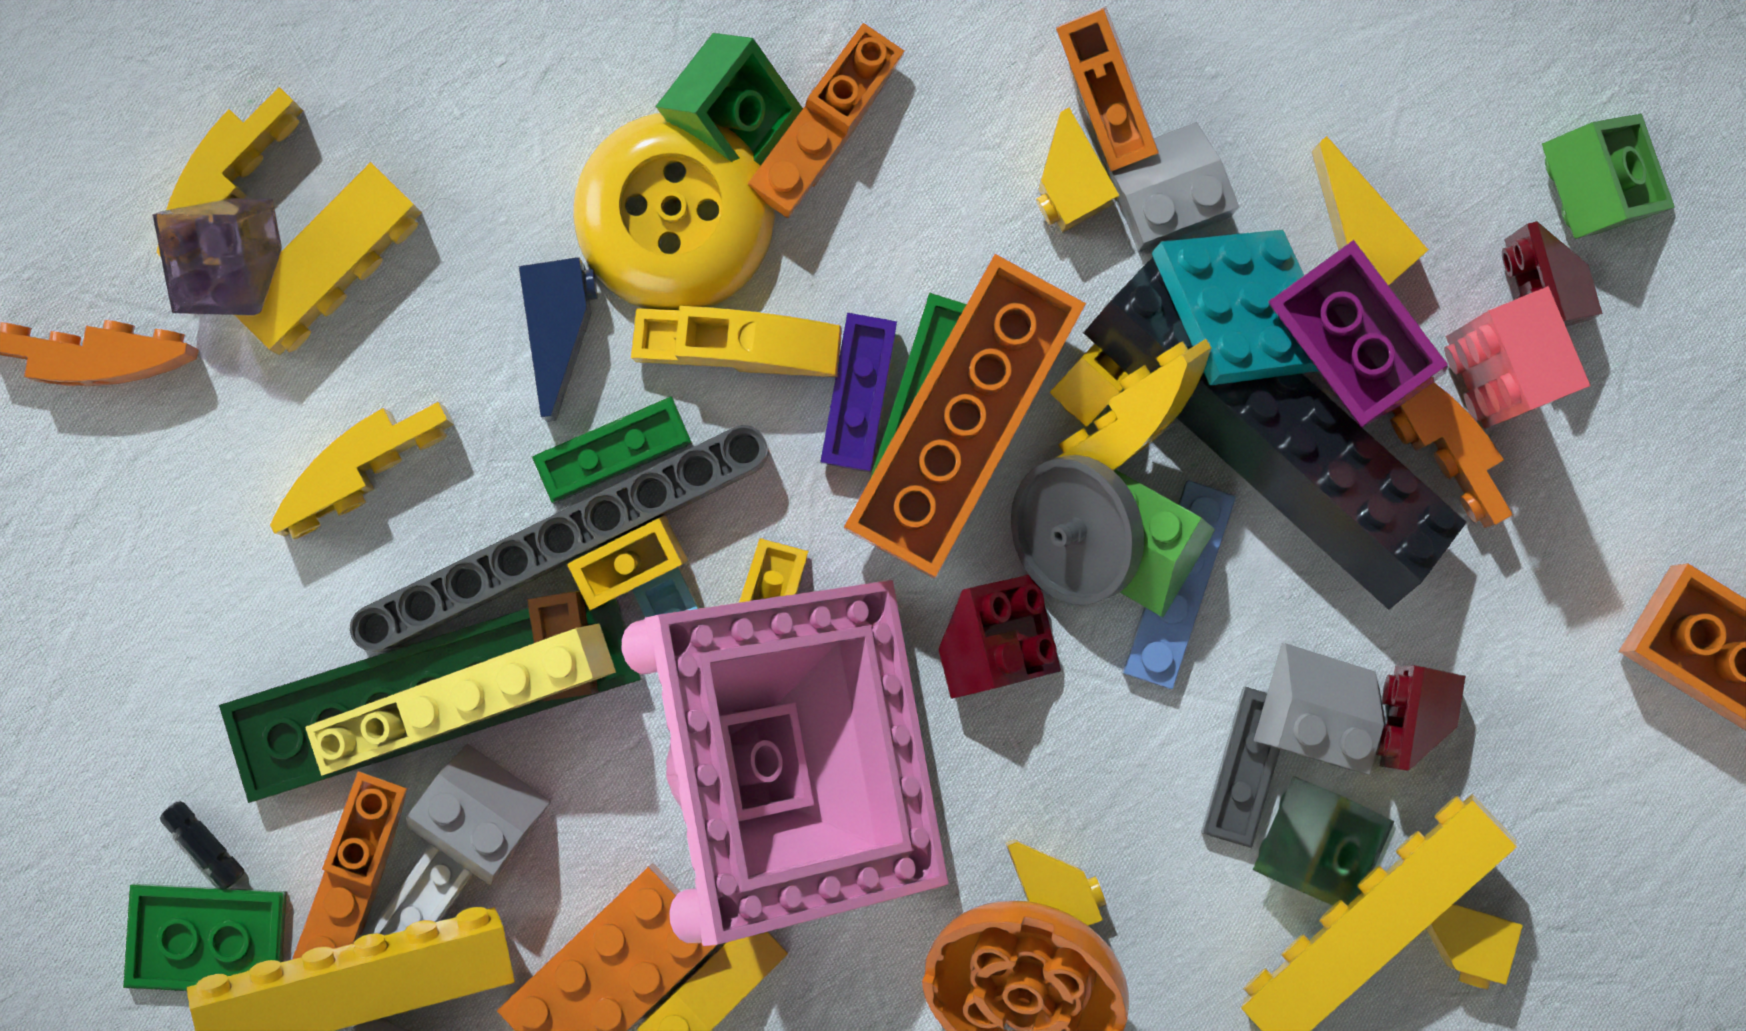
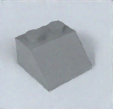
(1174, 189)
(1322, 710)
(477, 813)

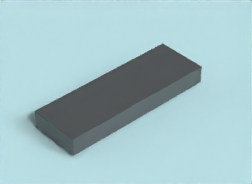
(1242, 776)

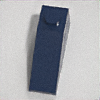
(556, 317)

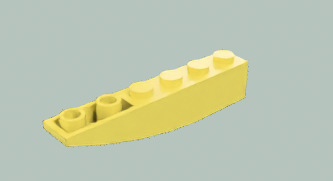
(461, 698)

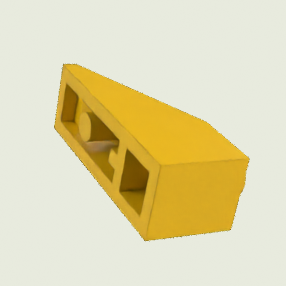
(1363, 215)
(717, 985)

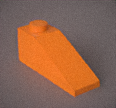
(1107, 88)

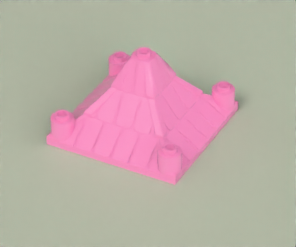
(792, 758)

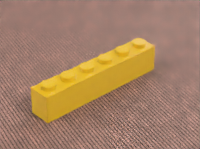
(1380, 920)
(360, 980)

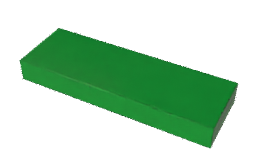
(612, 450)

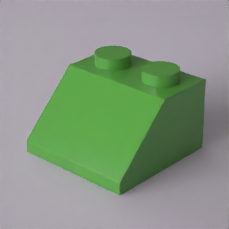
(1607, 175)
(1171, 547)

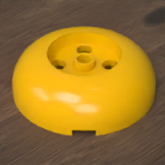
(624, 248)

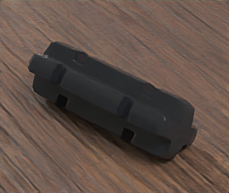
(202, 845)

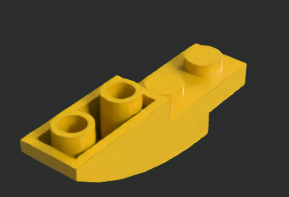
(233, 150)
(737, 340)
(1143, 408)
(338, 473)

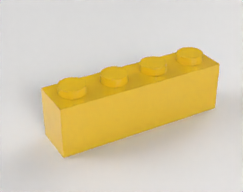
(329, 256)

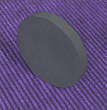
(1077, 529)

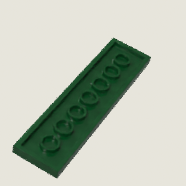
(270, 725)

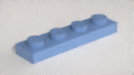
(1163, 640)

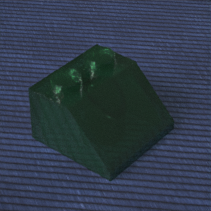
(1322, 843)

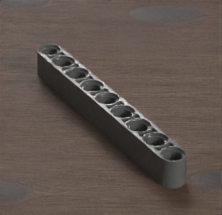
(534, 540)

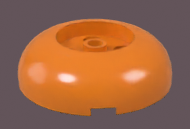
(1024, 970)

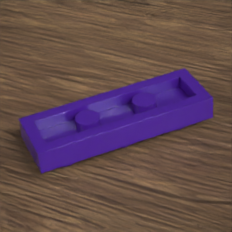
(858, 392)

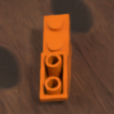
(826, 120)
(105, 358)
(1462, 449)
(353, 864)

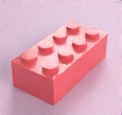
(1515, 358)

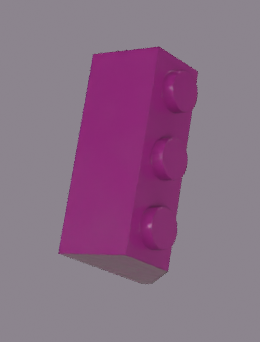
(1359, 335)

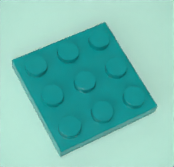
(1223, 297)

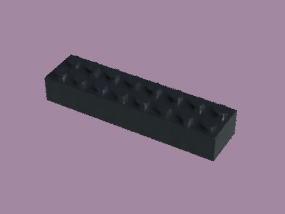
(1295, 452)

